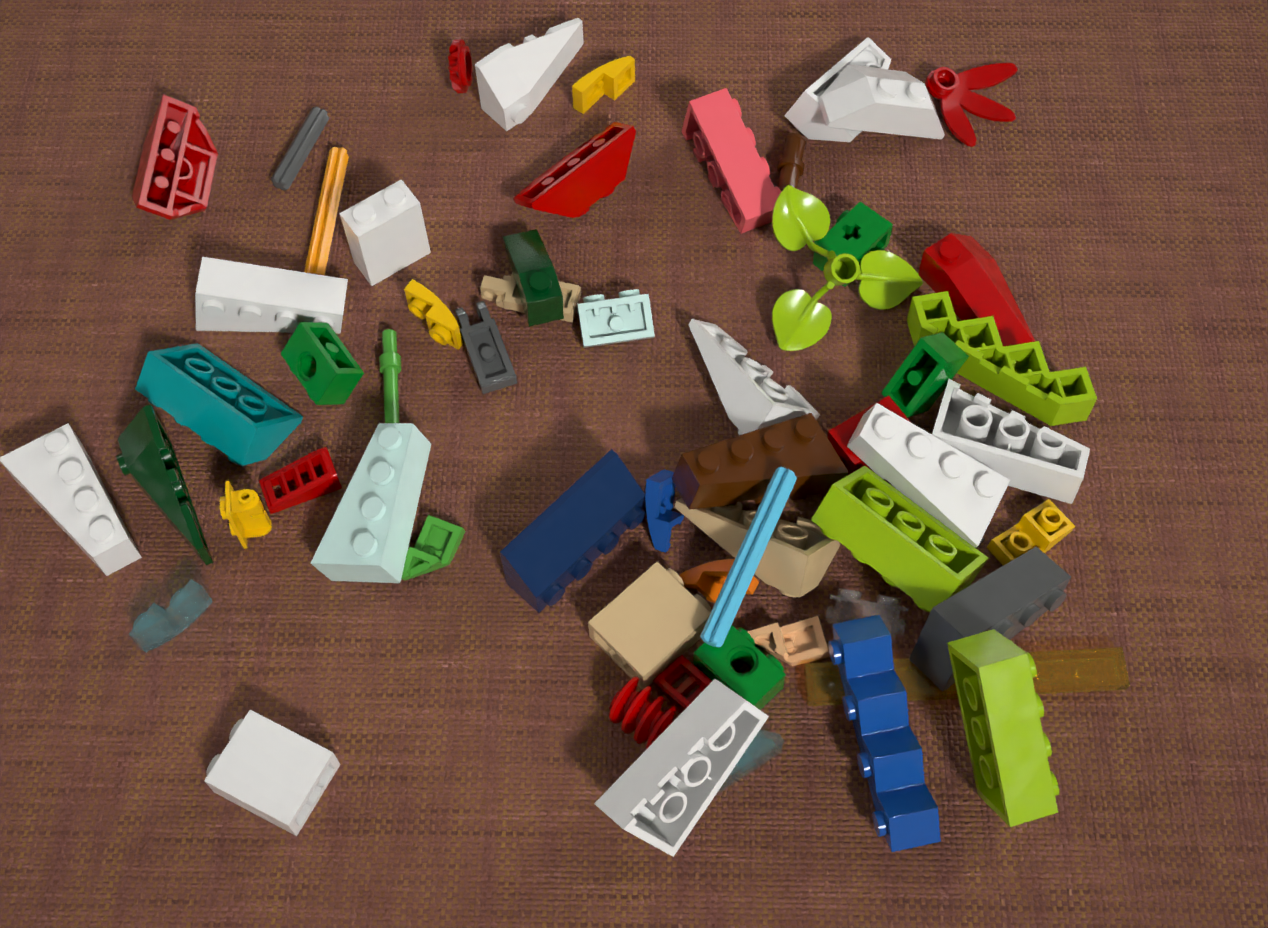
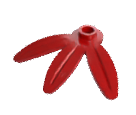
(955, 93)

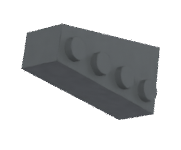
(1000, 601)

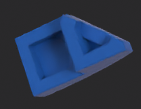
(659, 506)

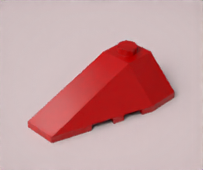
(974, 285)

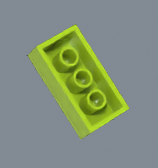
(898, 538)
(1004, 727)

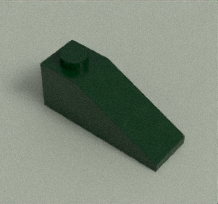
(534, 277)

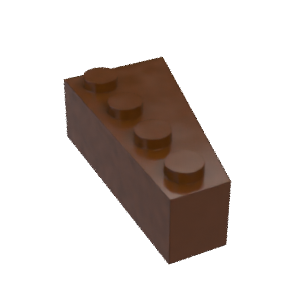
(745, 464)

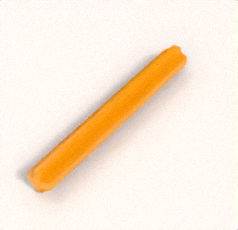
(327, 211)

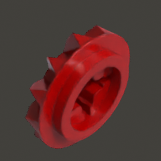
(460, 66)

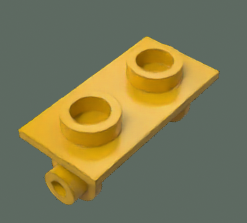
(244, 514)

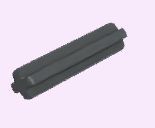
(299, 148)

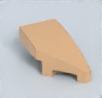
(793, 643)

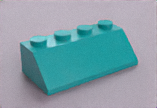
(216, 402)

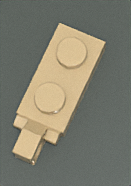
(506, 295)

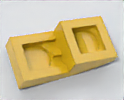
(607, 79)

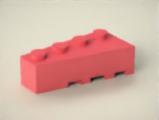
(731, 159)

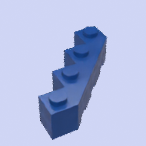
(887, 746)

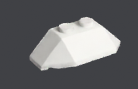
(880, 103)

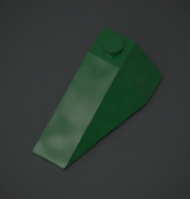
(156, 470)

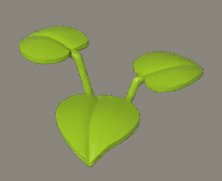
(797, 317)

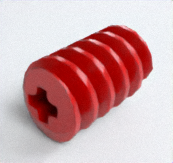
(639, 713)

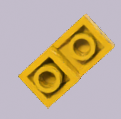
(440, 320)
(1039, 527)

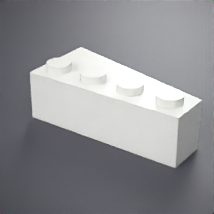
(930, 472)

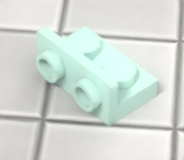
(615, 319)

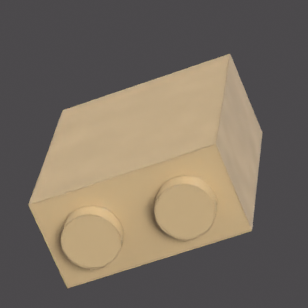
(650, 624)

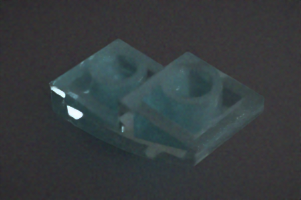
(161, 625)

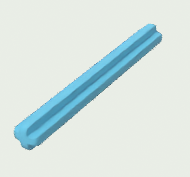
(748, 557)

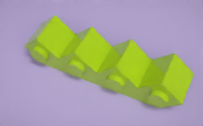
(1010, 372)

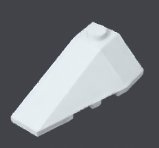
(519, 77)
(806, 111)
(745, 385)

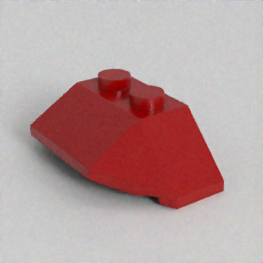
(175, 162)
(582, 175)

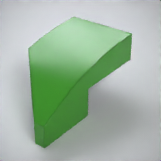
(433, 548)

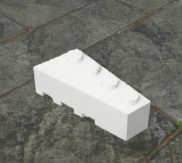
(265, 298)
(1005, 442)
(67, 486)
(683, 768)

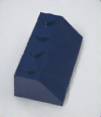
(573, 532)

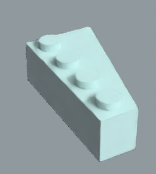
(377, 510)

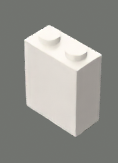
(386, 232)
(272, 772)

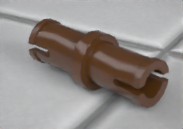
(791, 165)

